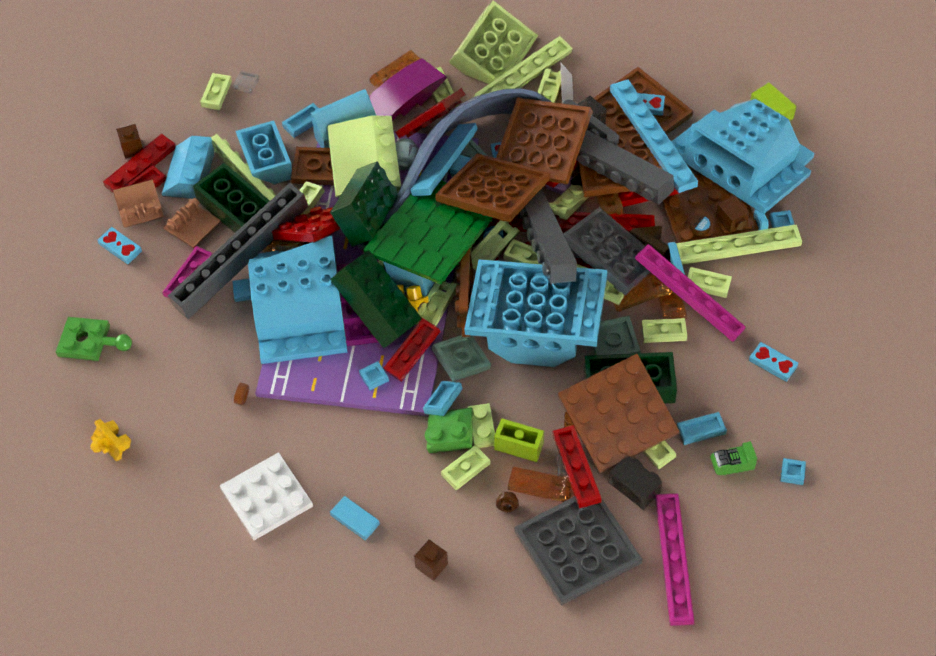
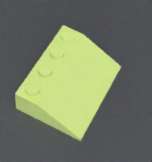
(493, 45)
(362, 143)

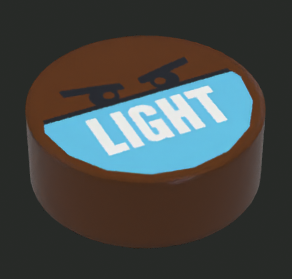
(700, 225)

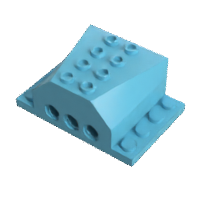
(745, 152)
(297, 303)
(531, 318)

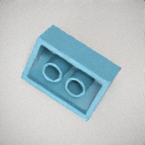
(349, 108)
(265, 152)
(188, 166)

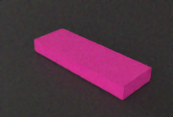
(194, 260)

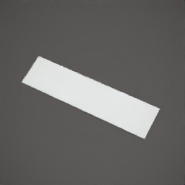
(566, 84)

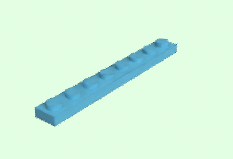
(653, 135)

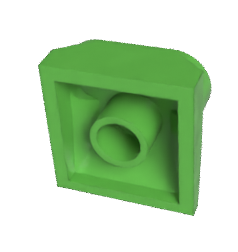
(450, 431)

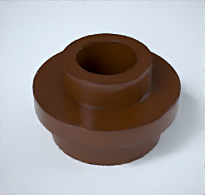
(507, 502)

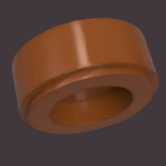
(241, 394)

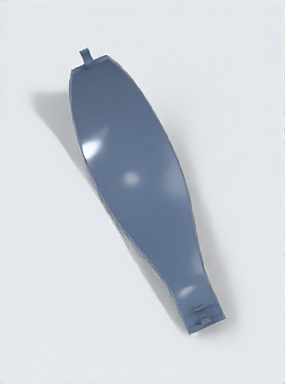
(484, 105)

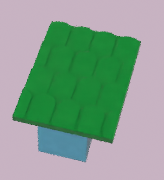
(426, 240)

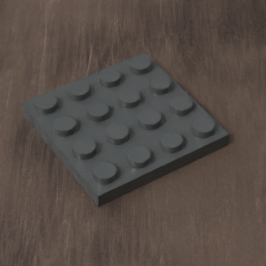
(608, 247)
(577, 547)

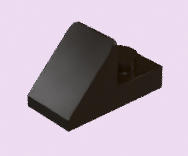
(651, 236)

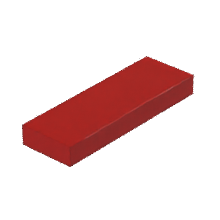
(411, 349)

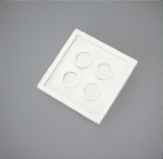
(266, 496)

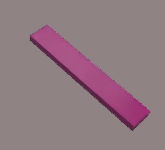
(690, 292)
(674, 560)

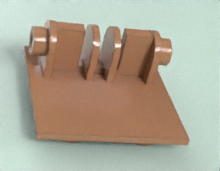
(138, 203)
(191, 223)

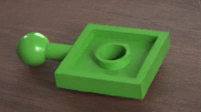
(92, 346)

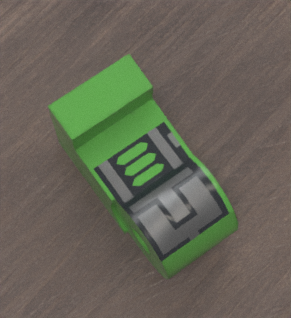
(734, 459)

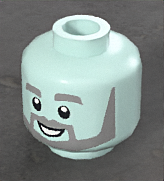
(406, 152)

